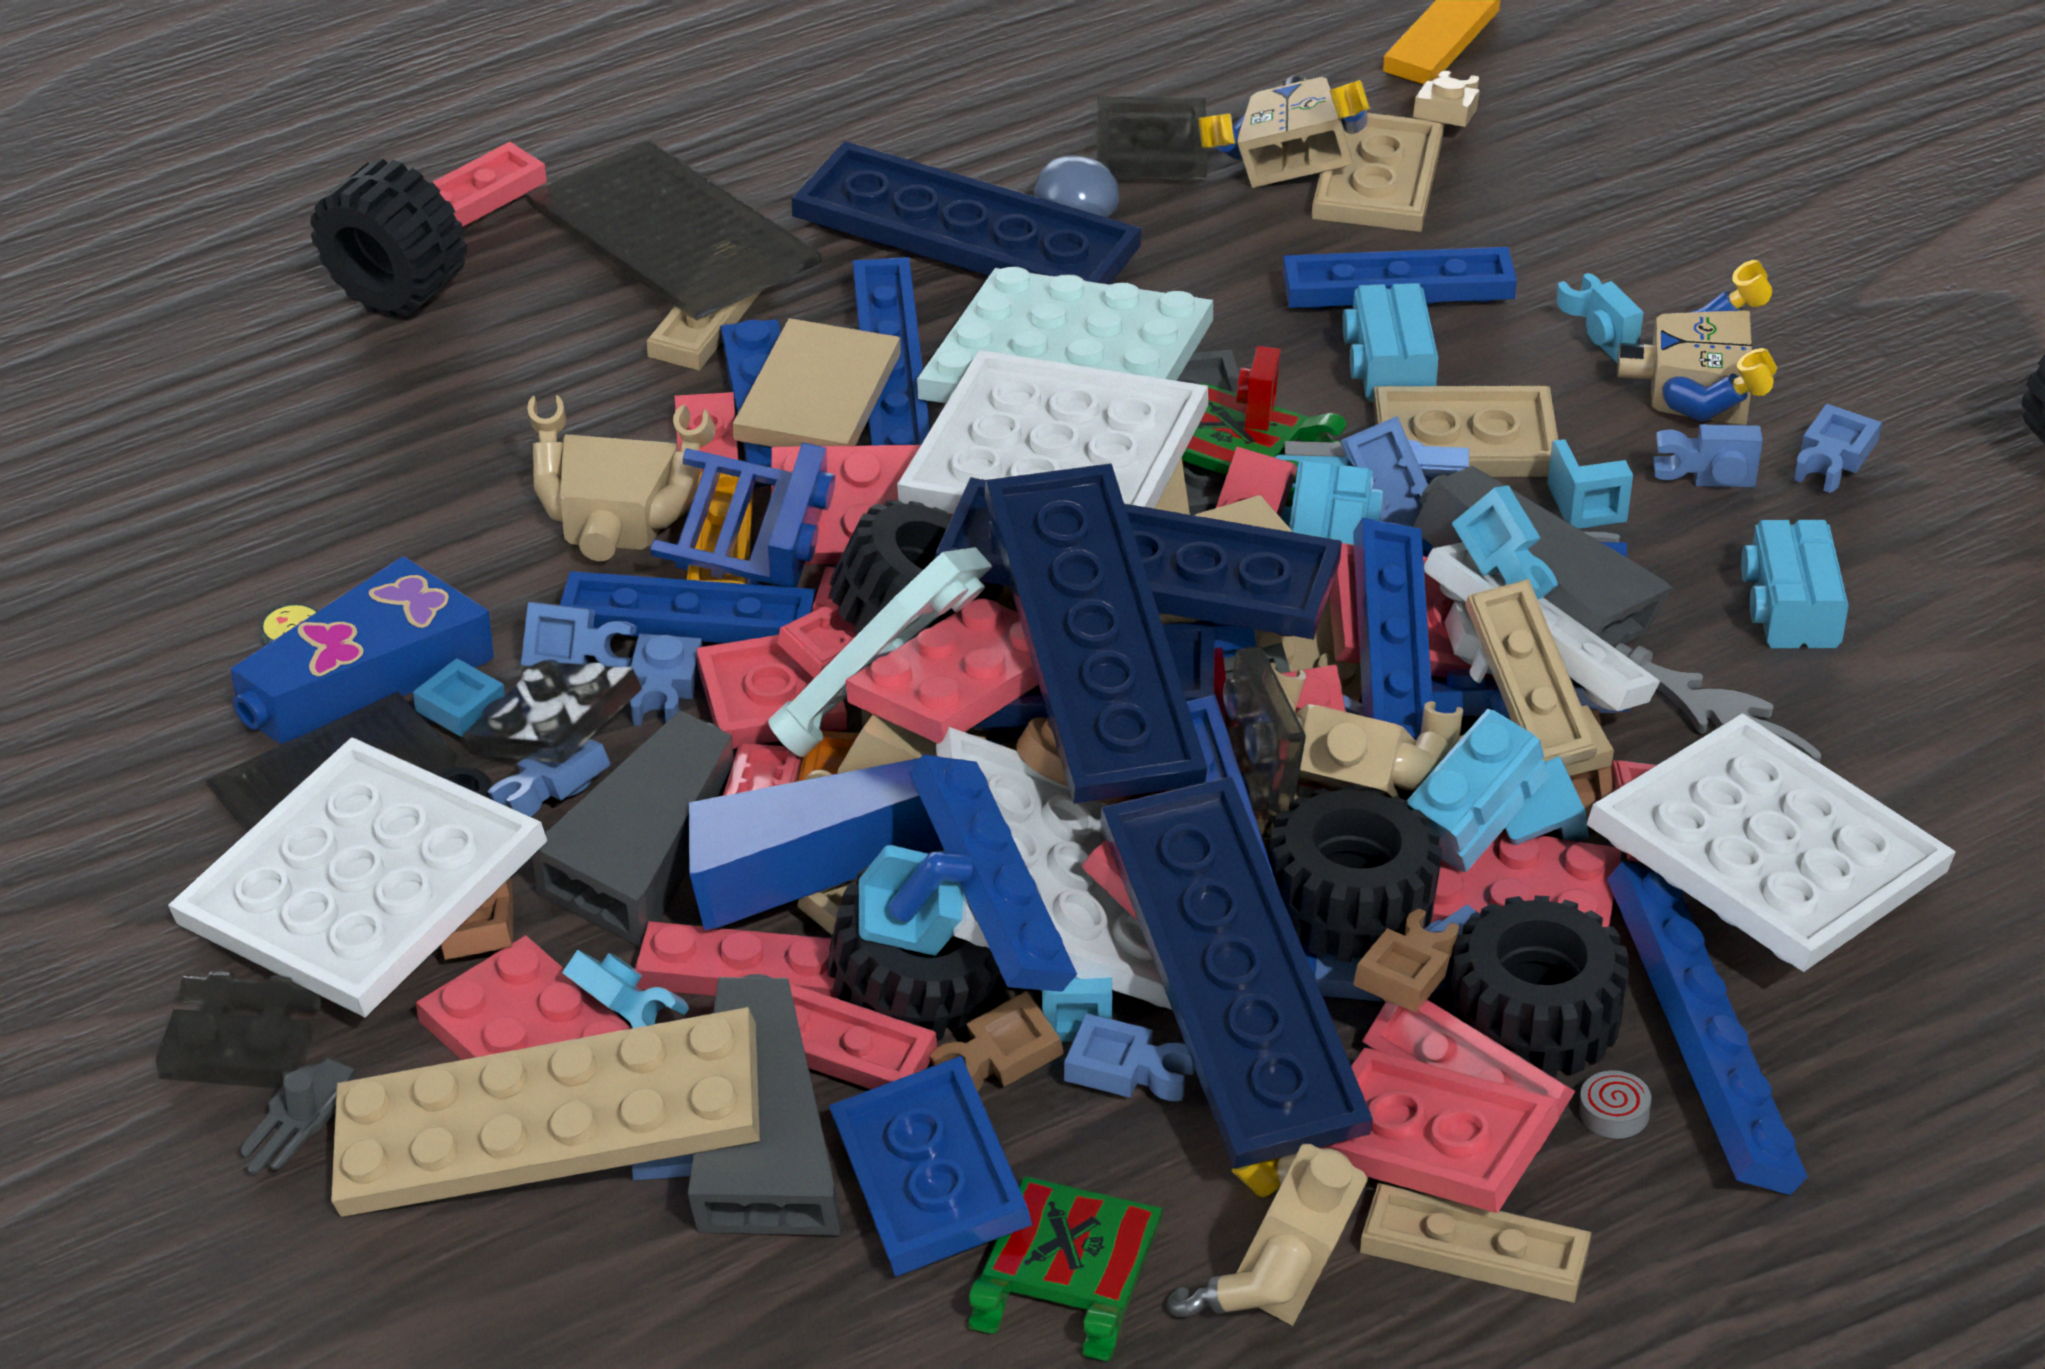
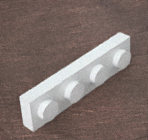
(1605, 672)

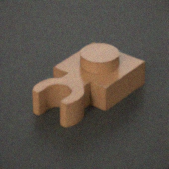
(1408, 965)
(1005, 1043)

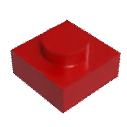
(1258, 388)

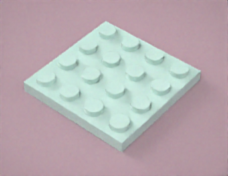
(1070, 324)

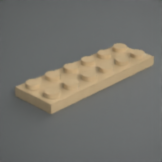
(546, 1112)

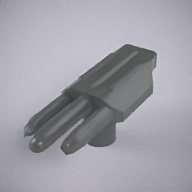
(297, 1110)

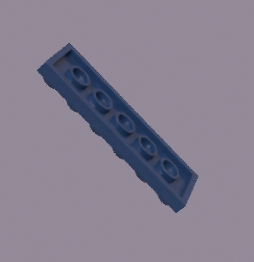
(960, 218)
(1197, 565)
(1094, 634)
(1235, 973)

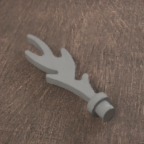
(1714, 704)

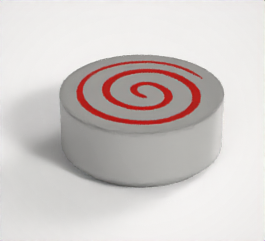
(1615, 1104)

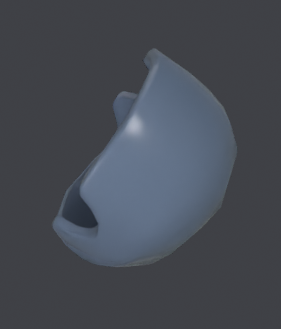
(1079, 184)

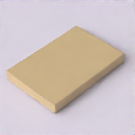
(1388, 175)
(817, 386)
(1502, 426)

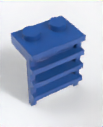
(788, 528)

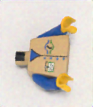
(1291, 129)
(1705, 358)

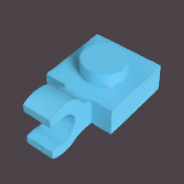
(1608, 312)
(1499, 540)
(615, 986)

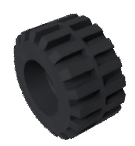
(388, 237)
(885, 555)
(1353, 868)
(1541, 981)
(911, 988)

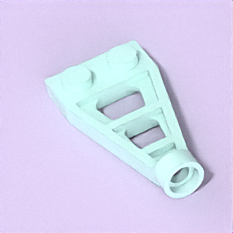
(942, 585)

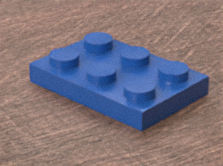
(930, 1166)

